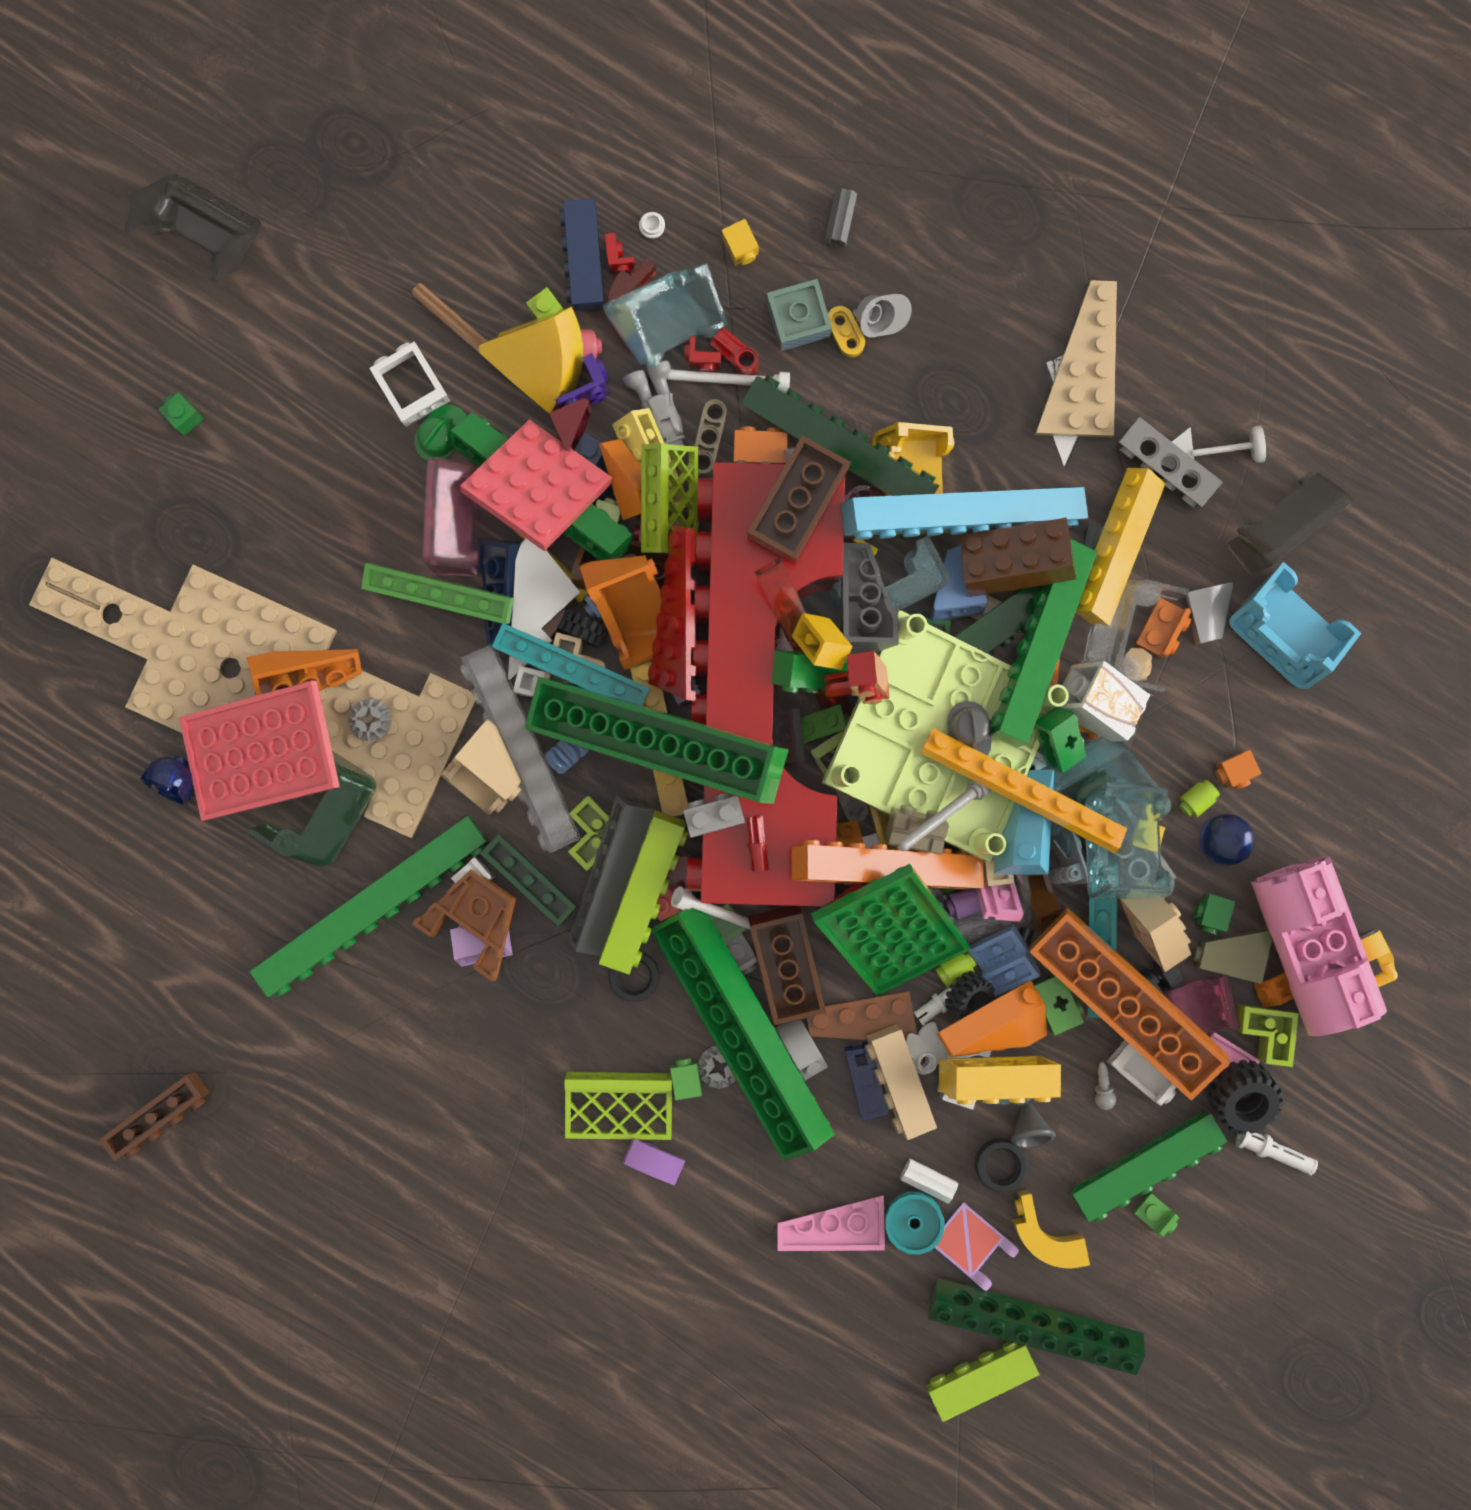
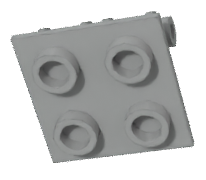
(1072, 869)

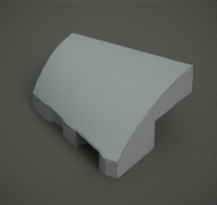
(1209, 612)

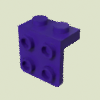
(594, 391)

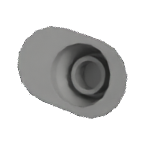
(883, 314)

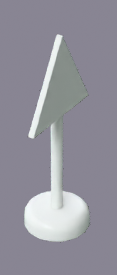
(1256, 445)

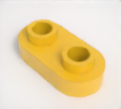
(847, 332)

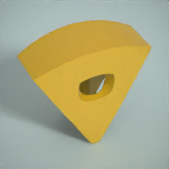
(540, 356)

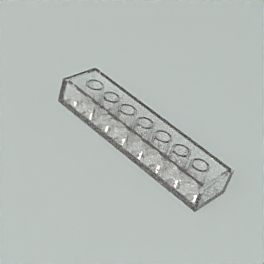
(538, 783)

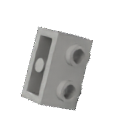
(714, 816)

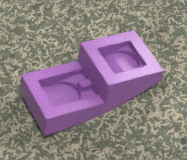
(653, 1161)

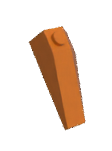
(289, 668)
(1003, 1024)

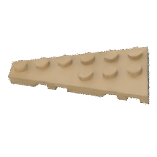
(1085, 381)

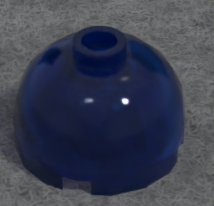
(171, 778)
(1227, 839)

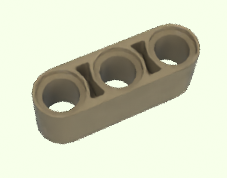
(713, 427)

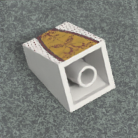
(1104, 700)

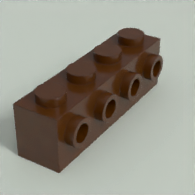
(154, 1116)

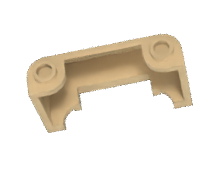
(484, 770)

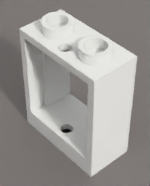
(420, 407)

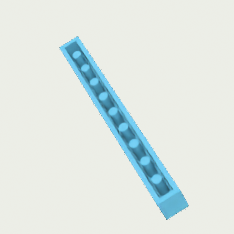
(959, 511)

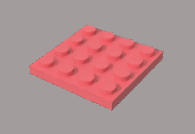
(536, 485)

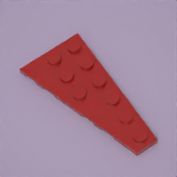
(675, 622)

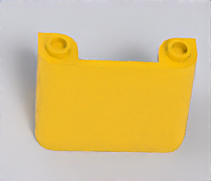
(920, 445)

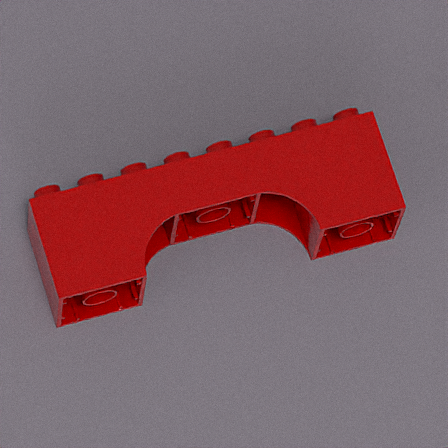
(739, 684)

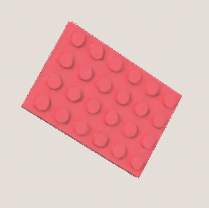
(259, 751)

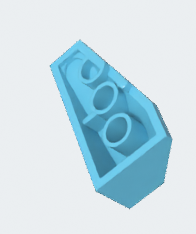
(1026, 837)

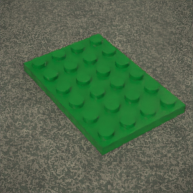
(891, 930)

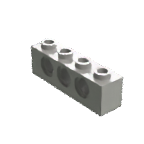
(1205, 483)

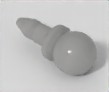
(1104, 1098)

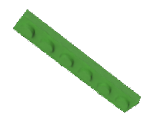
(437, 593)

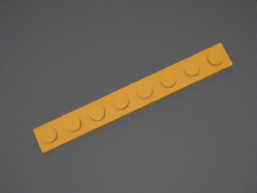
(1024, 790)

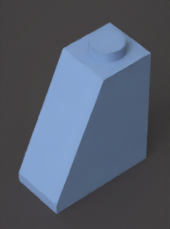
(954, 599)

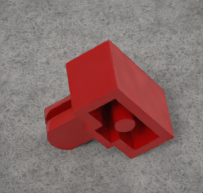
(865, 678)

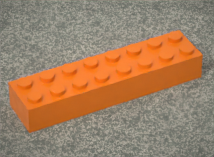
(1129, 1004)

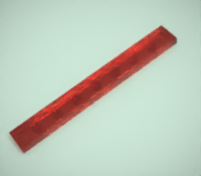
(788, 611)

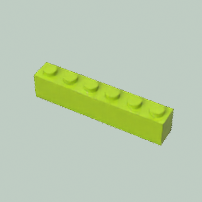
(642, 892)

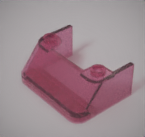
(448, 519)

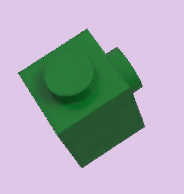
(180, 413)
(1213, 913)

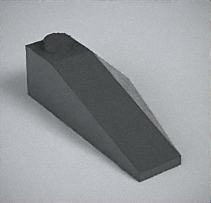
(865, 603)

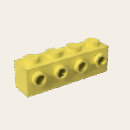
(637, 429)

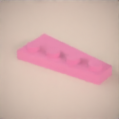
(843, 1228)

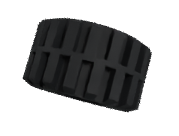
(1255, 1110)

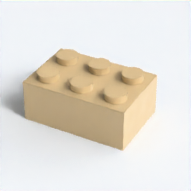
(1158, 929)

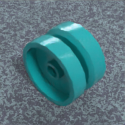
(904, 1209)

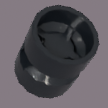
(1163, 980)

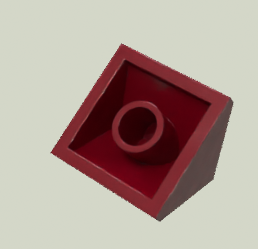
(572, 422)

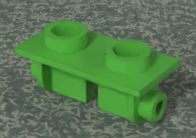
(823, 723)

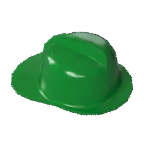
(434, 434)

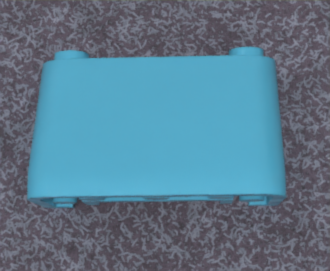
(1291, 632)

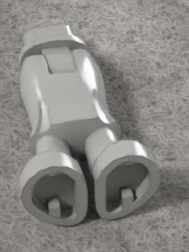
(662, 404)

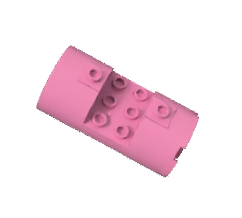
(1319, 947)

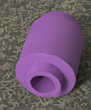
(963, 903)

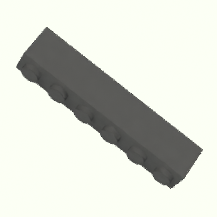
(610, 874)

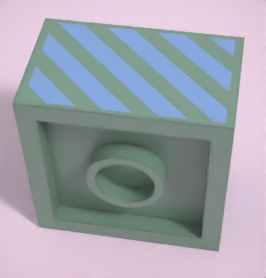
(799, 315)

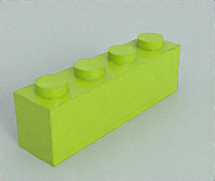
(981, 1379)

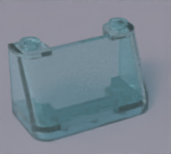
(667, 313)
(925, 577)
(1137, 864)

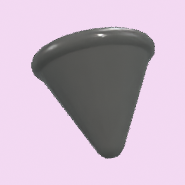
(1031, 1128)

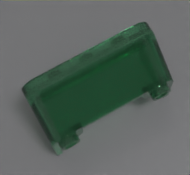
(330, 822)

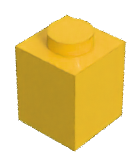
(740, 243)

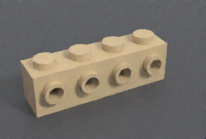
(901, 1082)

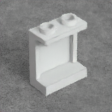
(1142, 1074)

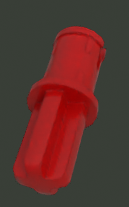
(757, 844)

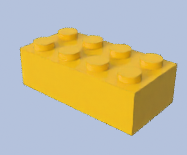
(999, 1079)

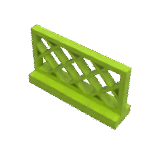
(656, 497)
(618, 1083)

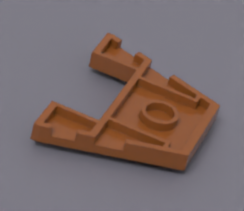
(480, 909)

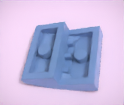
(1005, 960)

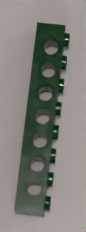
(1036, 1326)

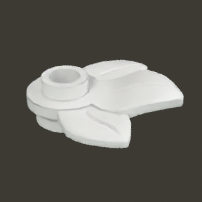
(927, 1045)

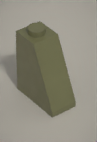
(1235, 955)

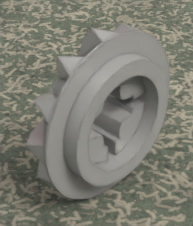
(378, 728)
(706, 1065)

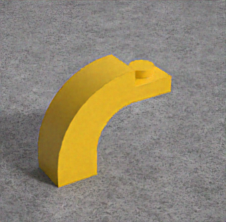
(1056, 1251)

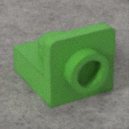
(1156, 1215)

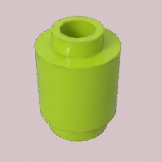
(1198, 799)
(955, 968)

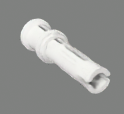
(1265, 1146)

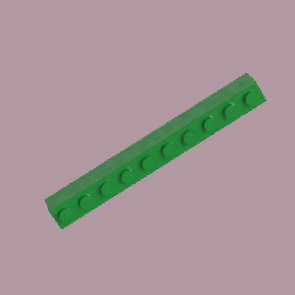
(368, 907)

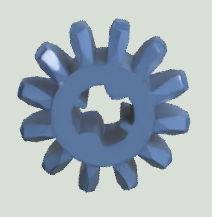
(564, 756)

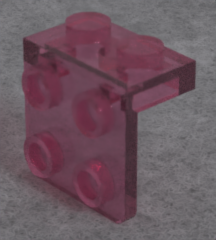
(1207, 1003)

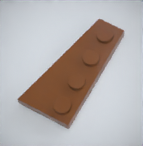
(864, 1017)

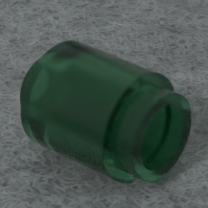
(1089, 785)

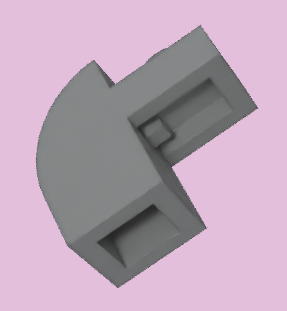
(801, 1048)

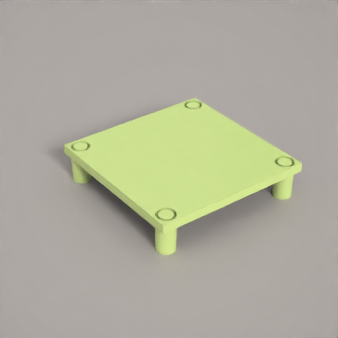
(883, 741)

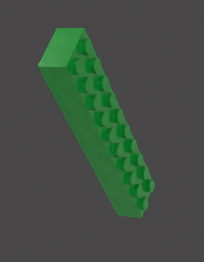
(657, 740)
(743, 1033)

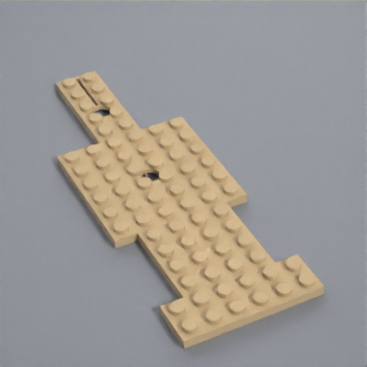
(226, 621)

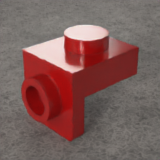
(704, 360)

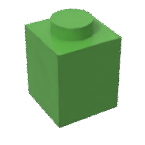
(686, 1079)

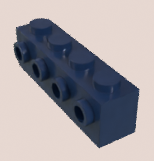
(583, 254)

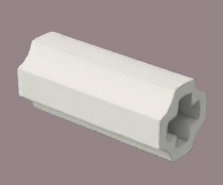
(929, 1181)

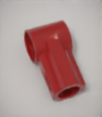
(734, 351)

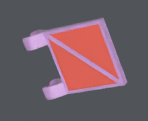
(970, 1241)

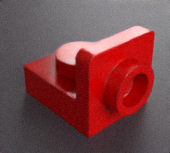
(614, 255)

